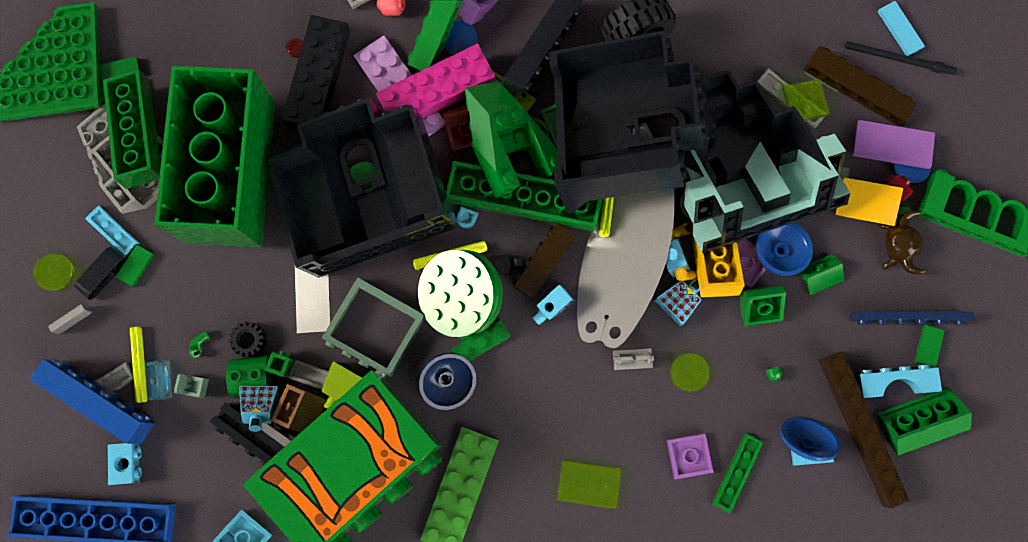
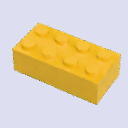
(718, 270)

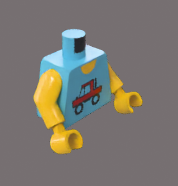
(676, 260)

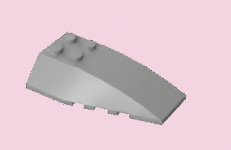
(96, 139)

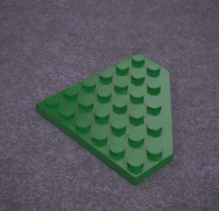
(56, 68)

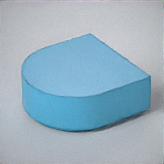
(466, 217)

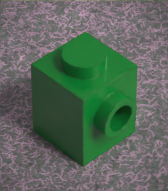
(280, 364)

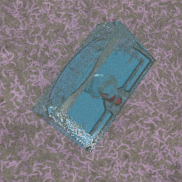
(158, 380)

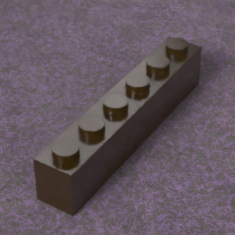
(860, 86)

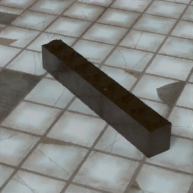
(864, 430)

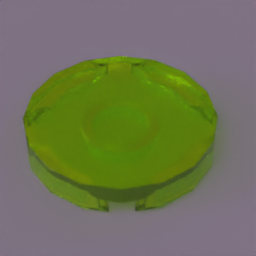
(53, 272)
(689, 372)

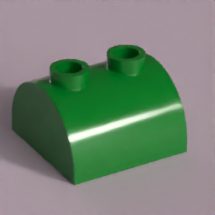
(762, 305)
(246, 372)

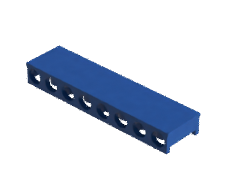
(90, 520)

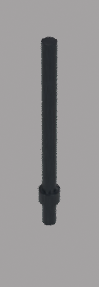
(935, 66)

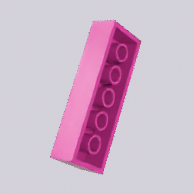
(439, 84)

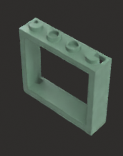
(363, 360)

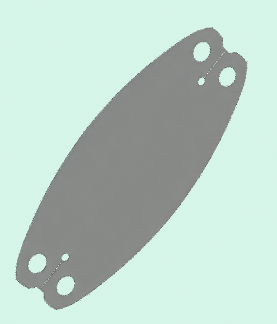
(626, 267)

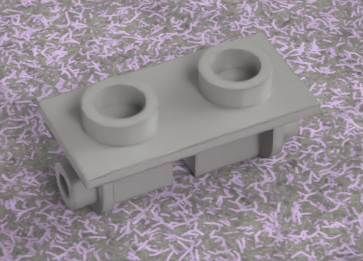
(633, 359)

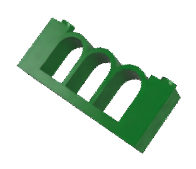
(935, 200)

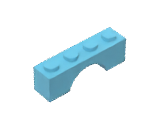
(920, 380)

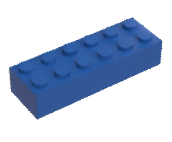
(92, 401)

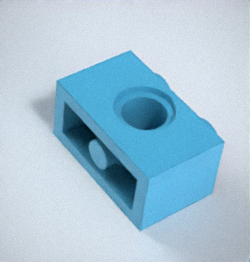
(116, 472)

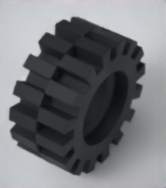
(239, 331)

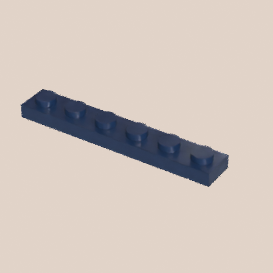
(904, 317)

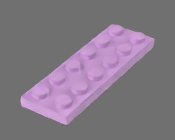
(386, 68)

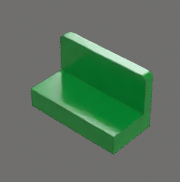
(823, 274)

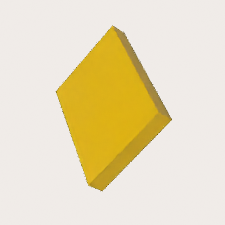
(871, 202)

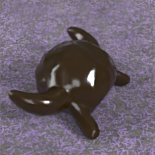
(903, 243)

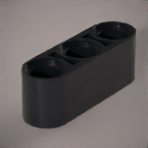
(100, 273)

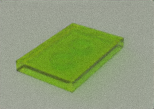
(589, 484)

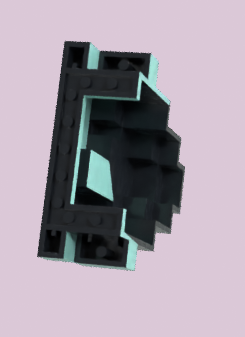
(757, 166)

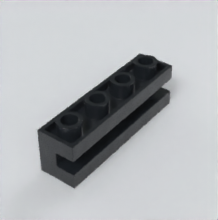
(256, 443)

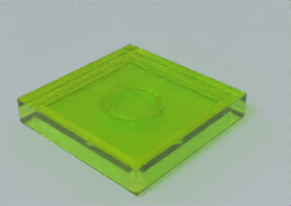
(807, 98)

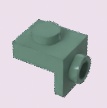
(191, 386)

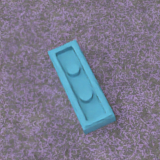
(901, 28)
(112, 230)

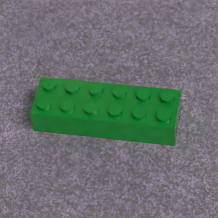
(132, 129)

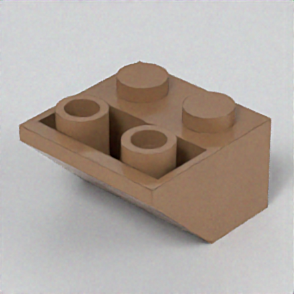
(297, 408)

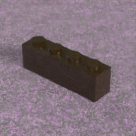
(544, 262)

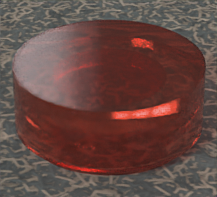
(294, 47)

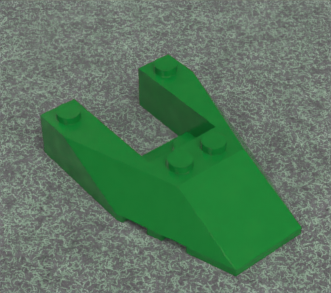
(502, 128)

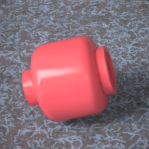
(391, 7)

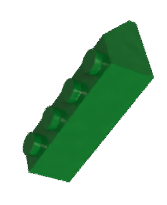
(924, 421)

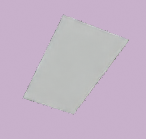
(311, 302)

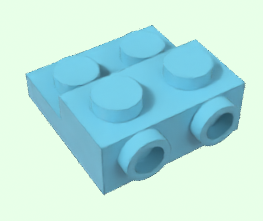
(243, 529)

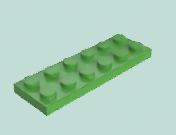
(460, 487)

